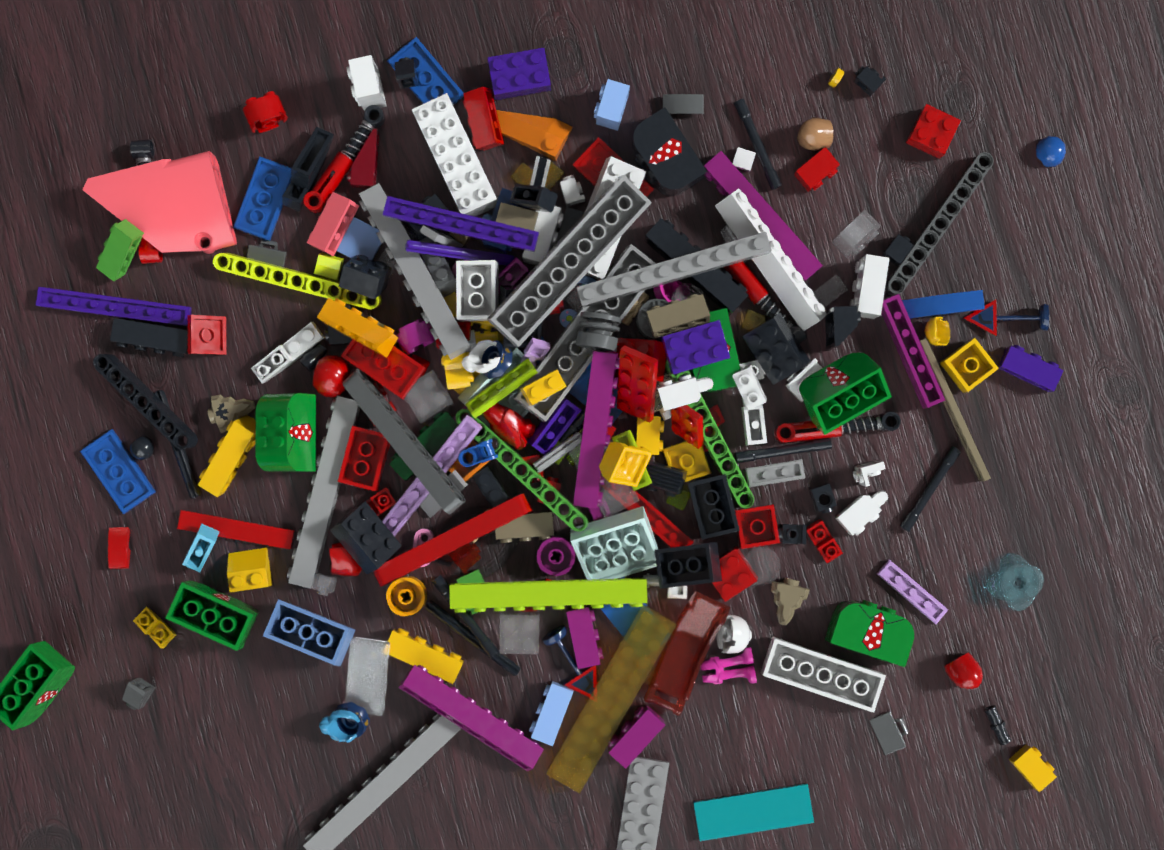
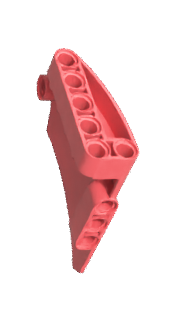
(170, 202)

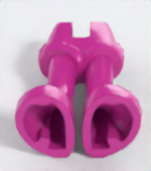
(721, 674)

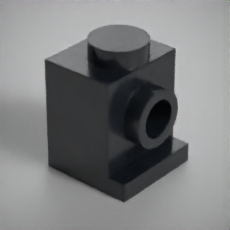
(868, 80)
(800, 530)

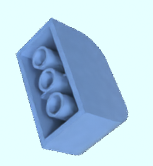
(309, 632)

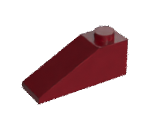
(364, 168)

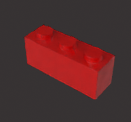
(483, 118)

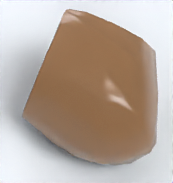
(815, 134)

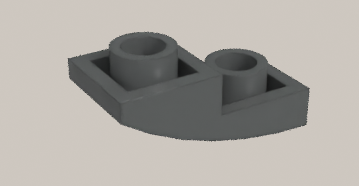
(684, 103)

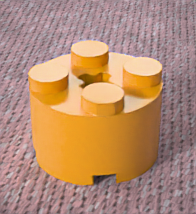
(396, 600)

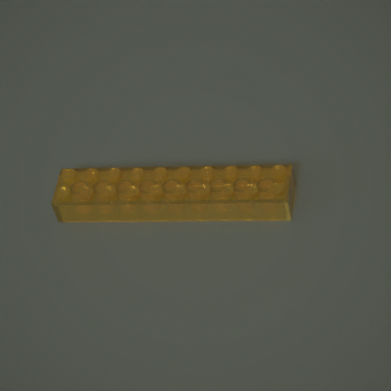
(611, 698)

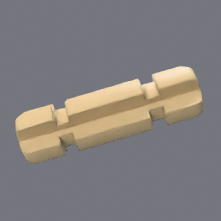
(635, 309)

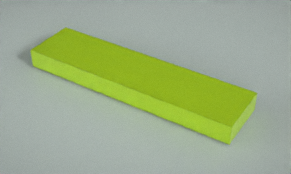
(501, 388)

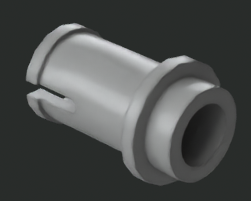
(652, 580)

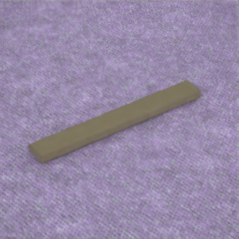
(956, 417)

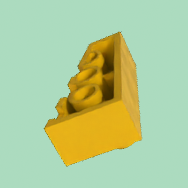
(229, 456)

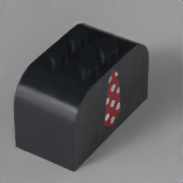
(666, 155)

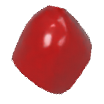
(342, 562)
(965, 672)

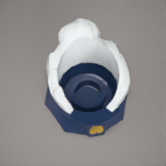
(488, 358)

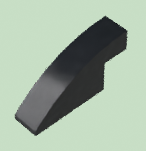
(307, 168)

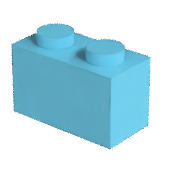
(200, 548)

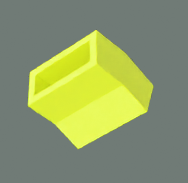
(329, 266)

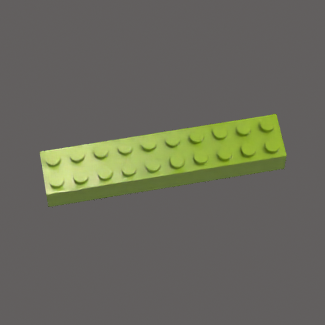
(548, 593)

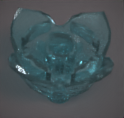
(1002, 582)

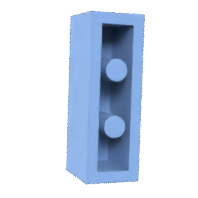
(551, 713)

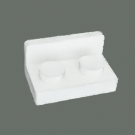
(796, 379)
(749, 387)
(867, 469)

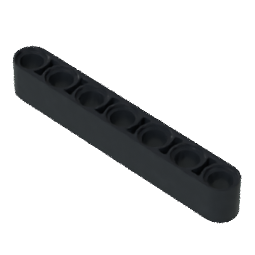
(136, 398)

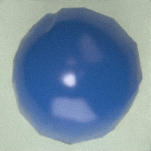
(1050, 151)

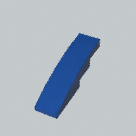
(944, 304)

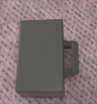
(267, 255)
(888, 732)

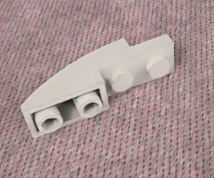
(287, 353)

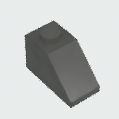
(137, 693)

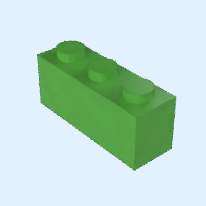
(119, 249)

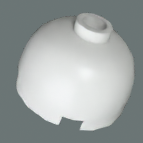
(734, 635)

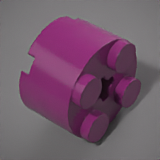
(414, 335)
(555, 567)

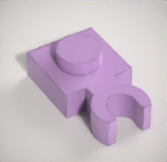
(535, 350)

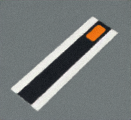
(540, 172)

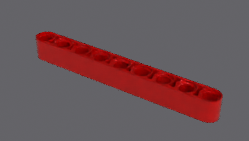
(453, 539)

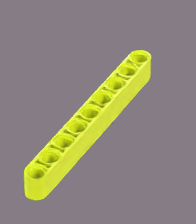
(288, 279)

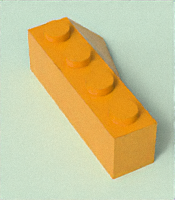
(357, 327)

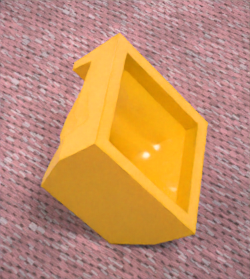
(624, 463)

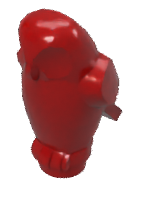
(509, 425)

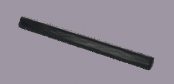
(182, 459)
(464, 632)

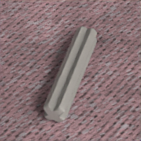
(558, 452)

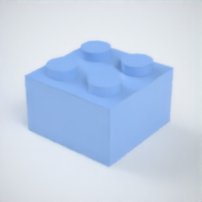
(612, 105)

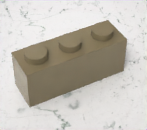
(678, 315)
(526, 527)

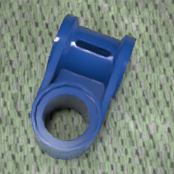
(481, 453)

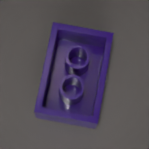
(519, 73)
(695, 347)

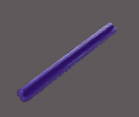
(456, 252)

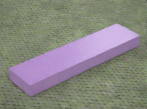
(912, 591)

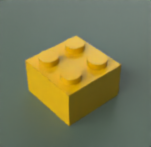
(969, 365)

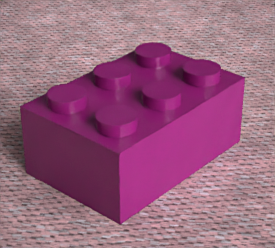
(635, 735)

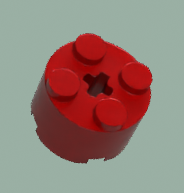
(264, 112)

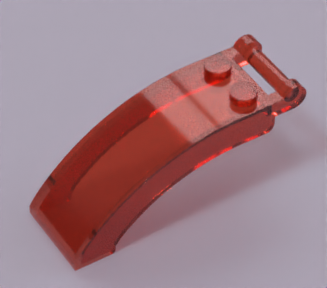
(686, 651)

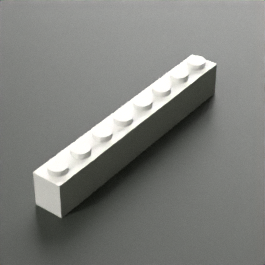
(774, 266)

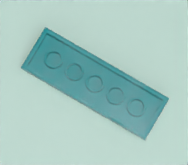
(753, 812)

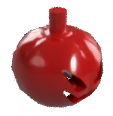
(330, 374)

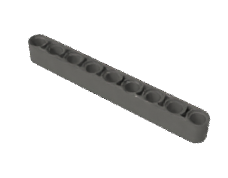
(946, 219)
(404, 441)

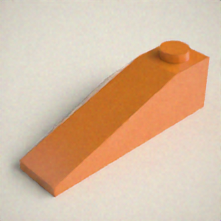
(535, 132)

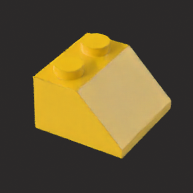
(248, 570)

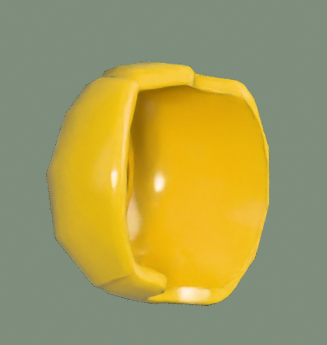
(937, 331)

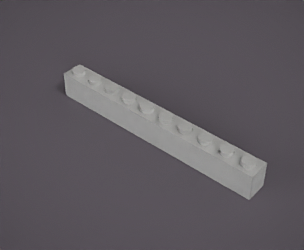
(674, 269)
(416, 275)
(324, 493)
(383, 785)

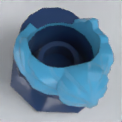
(345, 723)

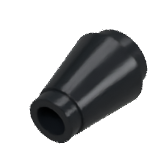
(311, 358)

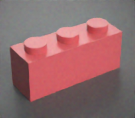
(332, 224)

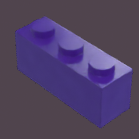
(1030, 368)
(549, 432)

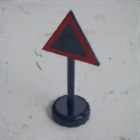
(987, 318)
(585, 680)

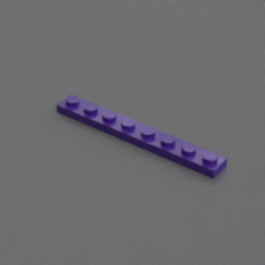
(461, 224)
(113, 306)

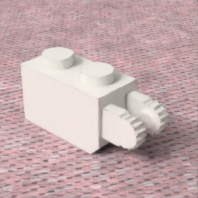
(683, 392)
(754, 425)
(861, 512)

